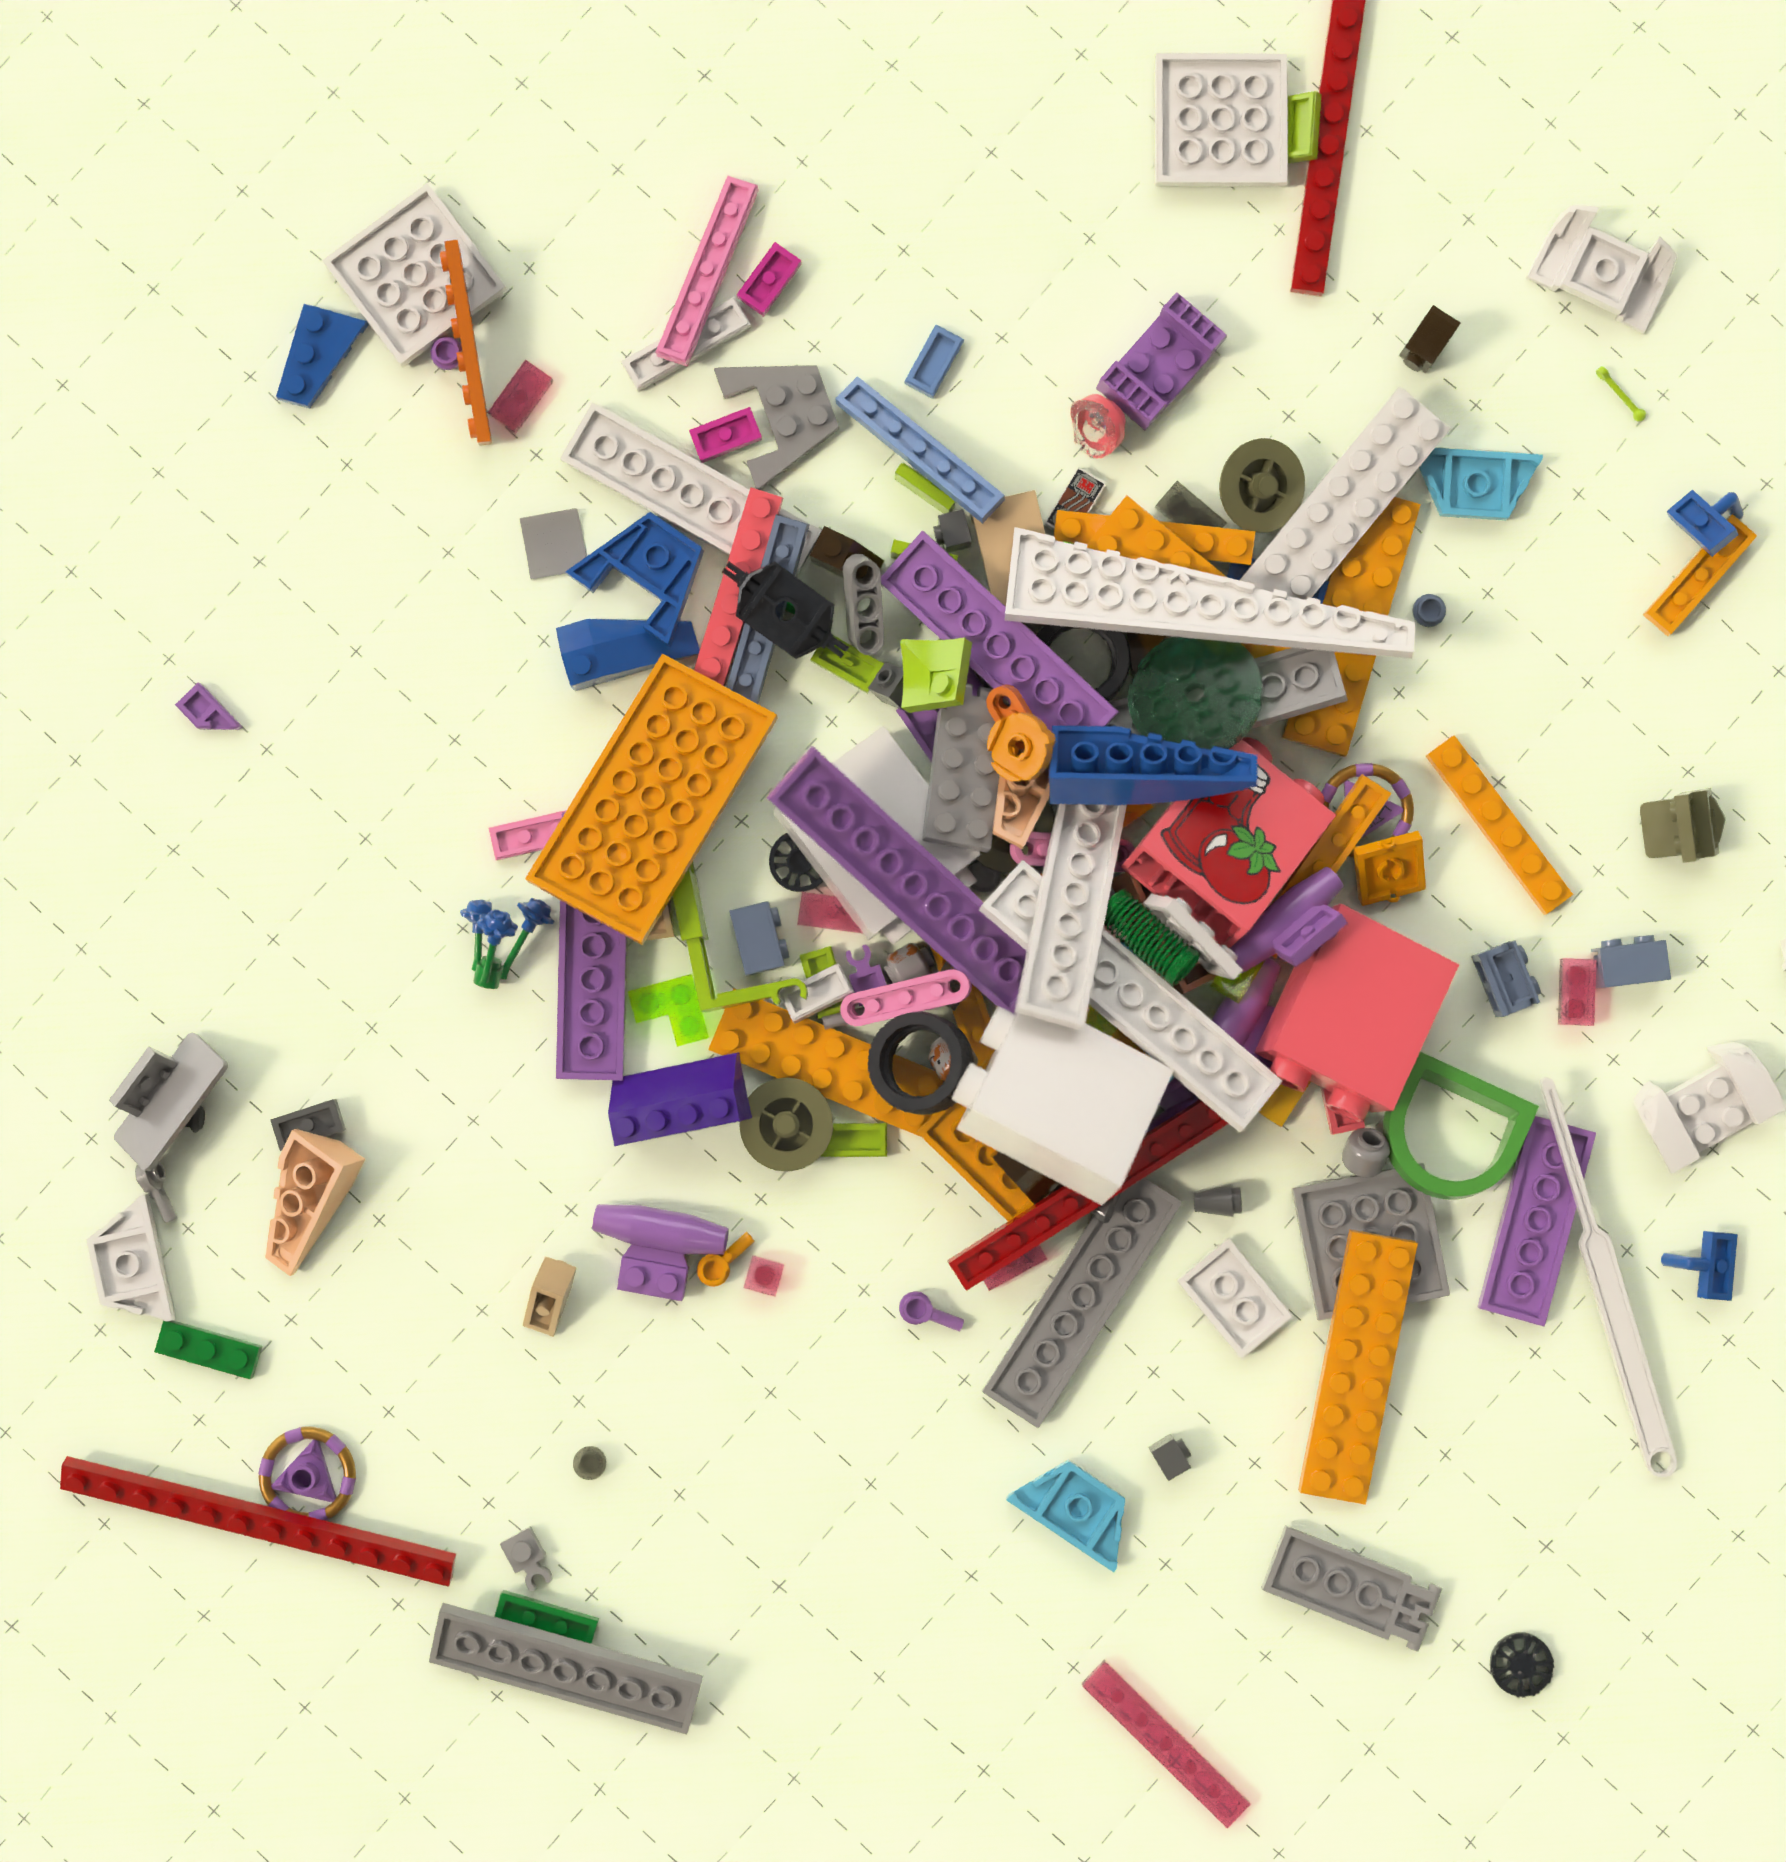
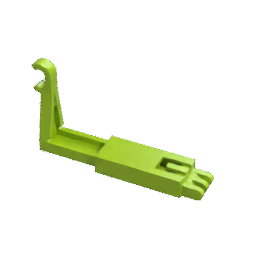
(694, 934)

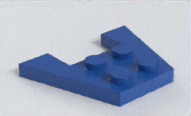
(654, 559)

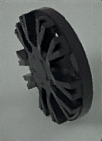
(796, 863)
(1521, 1664)

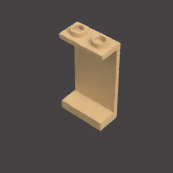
(997, 535)

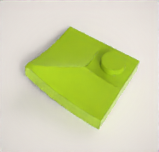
(934, 673)

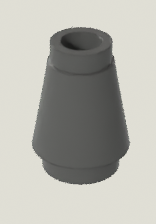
(1219, 1201)

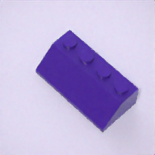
(678, 1099)

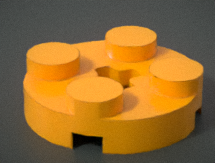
(1038, 747)

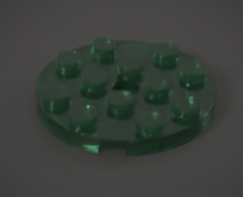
(1181, 664)

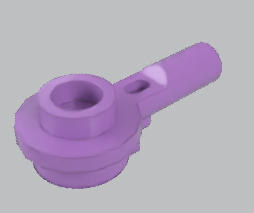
(917, 1308)

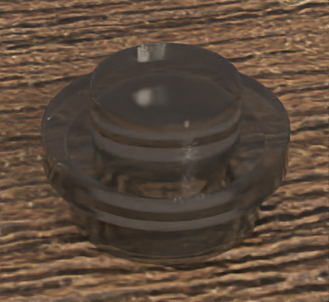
(589, 1462)

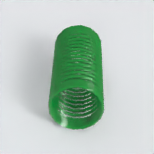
(1179, 967)

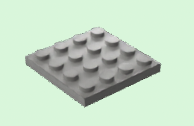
(1369, 1205)

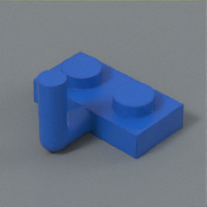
(1705, 522)
(1715, 1266)

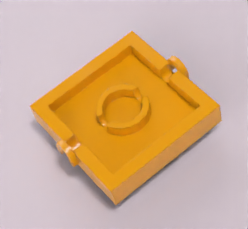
(1390, 868)

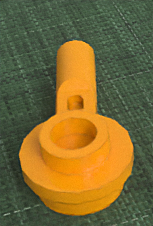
(715, 1268)

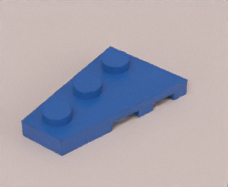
(315, 352)

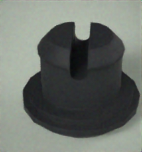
(197, 1120)

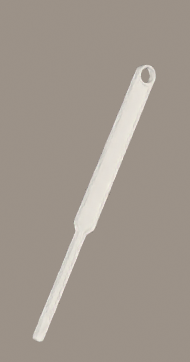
(1613, 1304)

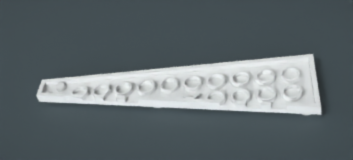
(1111, 592)

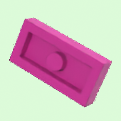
(769, 279)
(725, 434)

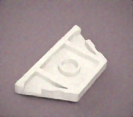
(130, 1263)

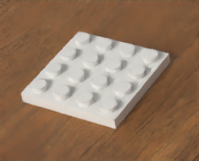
(1221, 120)
(398, 275)

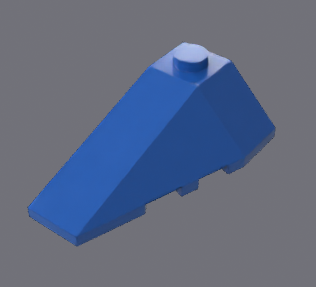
(615, 648)

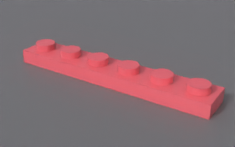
(747, 554)

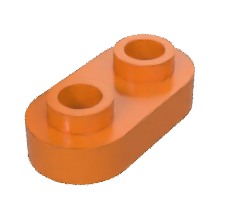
(999, 710)

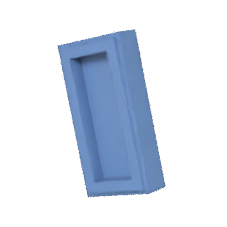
(934, 361)

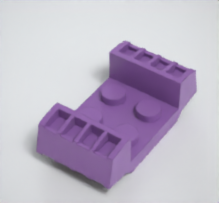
(1161, 361)

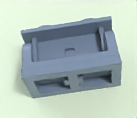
(758, 938)
(1631, 963)
(1506, 978)

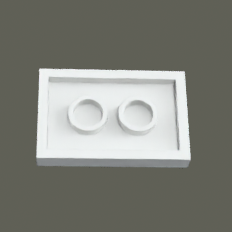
(1176, 914)
(1234, 1298)

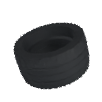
(1118, 647)
(885, 1045)

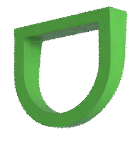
(1516, 1109)

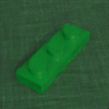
(208, 1349)
(546, 1616)

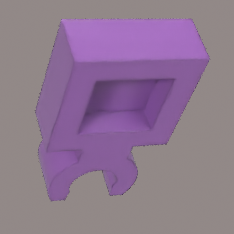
(866, 976)

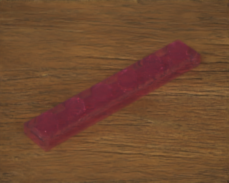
(1165, 1743)

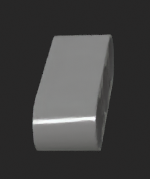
(871, 617)

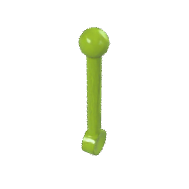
(1638, 414)

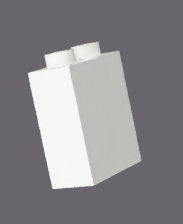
(899, 789)
(1062, 1100)

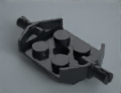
(765, 589)

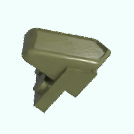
(1683, 826)

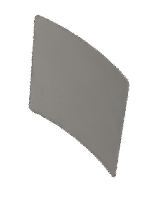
(552, 542)

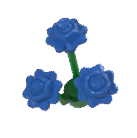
(497, 926)

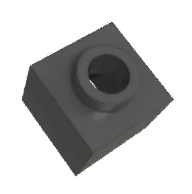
(952, 531)
(889, 685)
(1171, 1456)

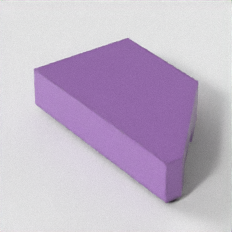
(206, 711)

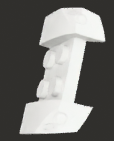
(1603, 268)
(1708, 1105)

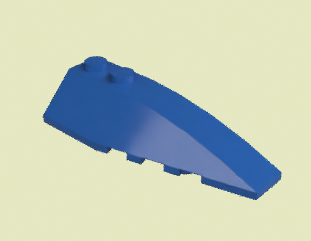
(1129, 769)

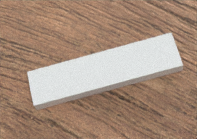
(721, 325)

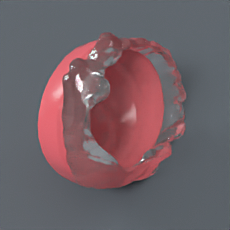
(1097, 425)

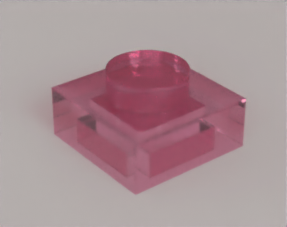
(764, 1275)

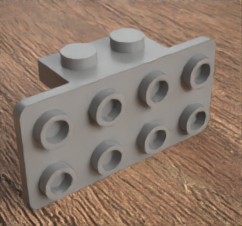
(163, 1096)

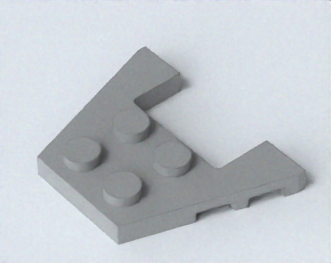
(794, 407)

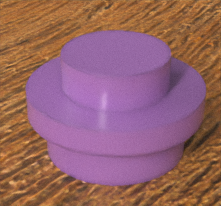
(444, 353)

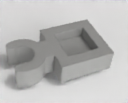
(525, 1552)

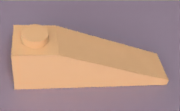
(1019, 807)
(311, 1188)

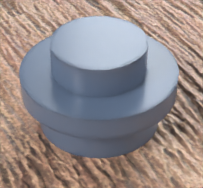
(1429, 610)

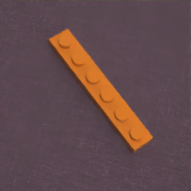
(463, 329)

